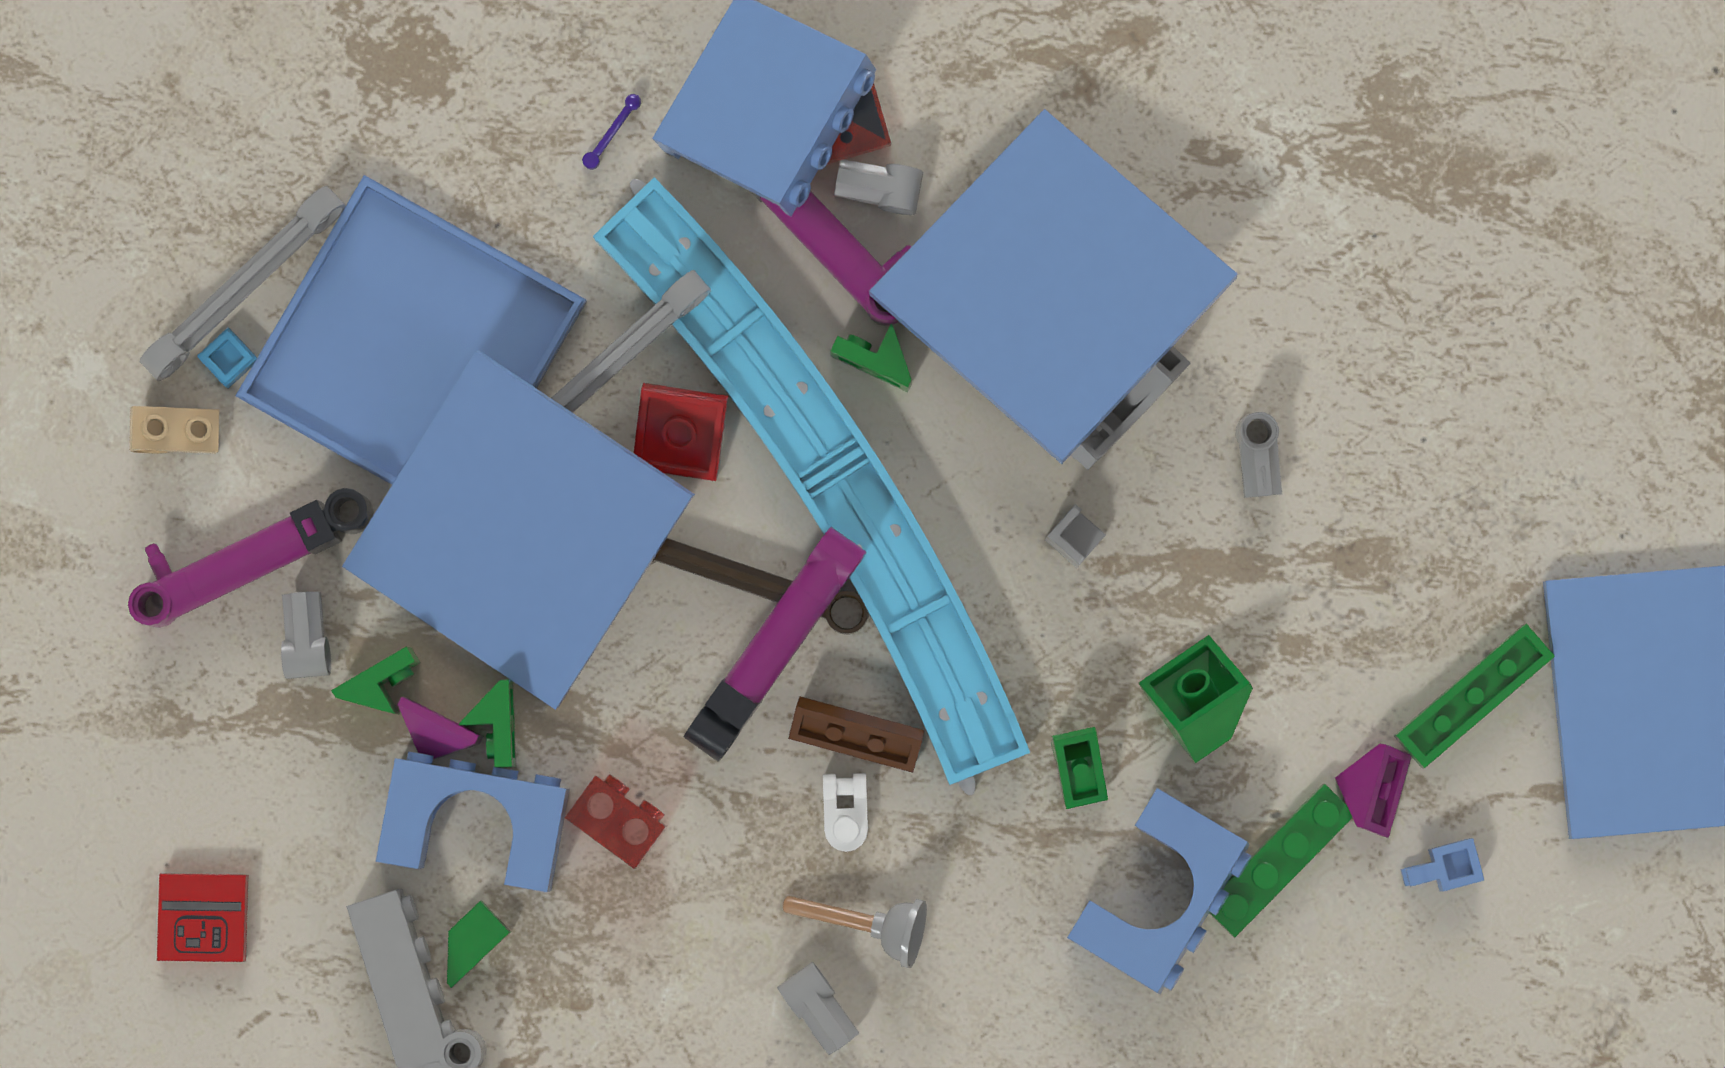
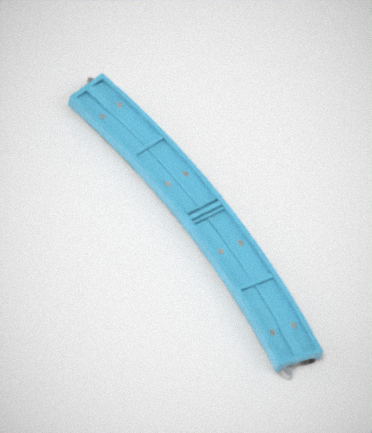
(834, 477)

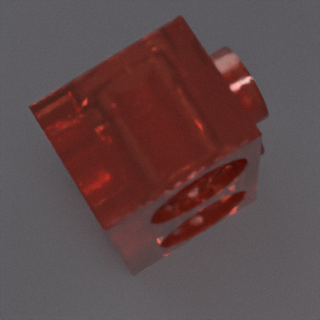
(611, 830)

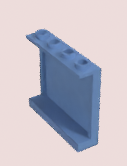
(766, 103)

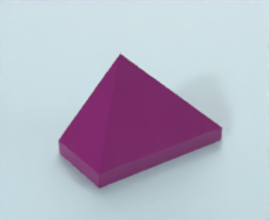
(435, 733)
(1374, 788)

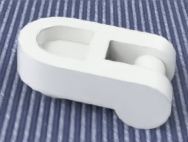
(845, 827)

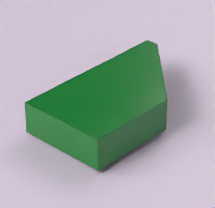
(472, 940)

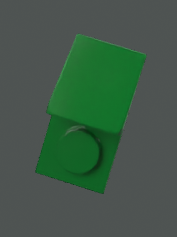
(885, 365)
(369, 687)
(497, 710)
(1079, 767)

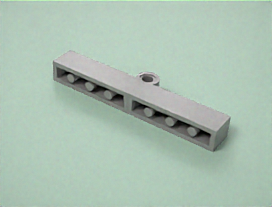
(403, 986)

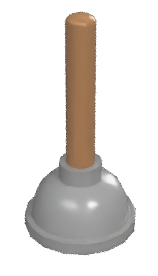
(899, 929)

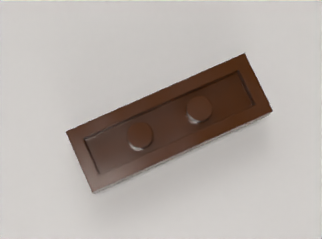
(856, 734)

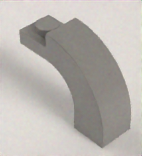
(1131, 408)

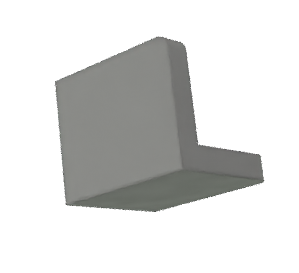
(1075, 536)

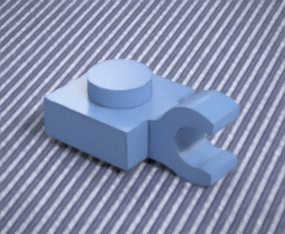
(1450, 866)

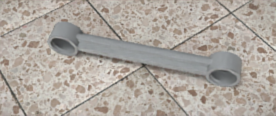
(675, 303)
(173, 349)

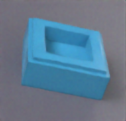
(227, 358)

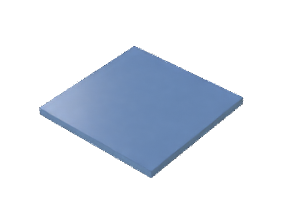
(1053, 285)
(393, 324)
(517, 529)
(1640, 699)

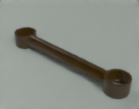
(742, 577)

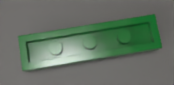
(1474, 696)
(1282, 858)

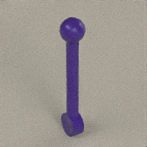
(591, 159)

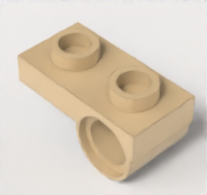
(173, 430)

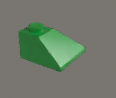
(1199, 697)

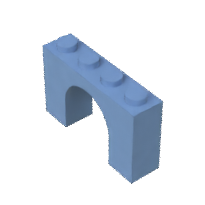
(422, 788)
(1155, 953)

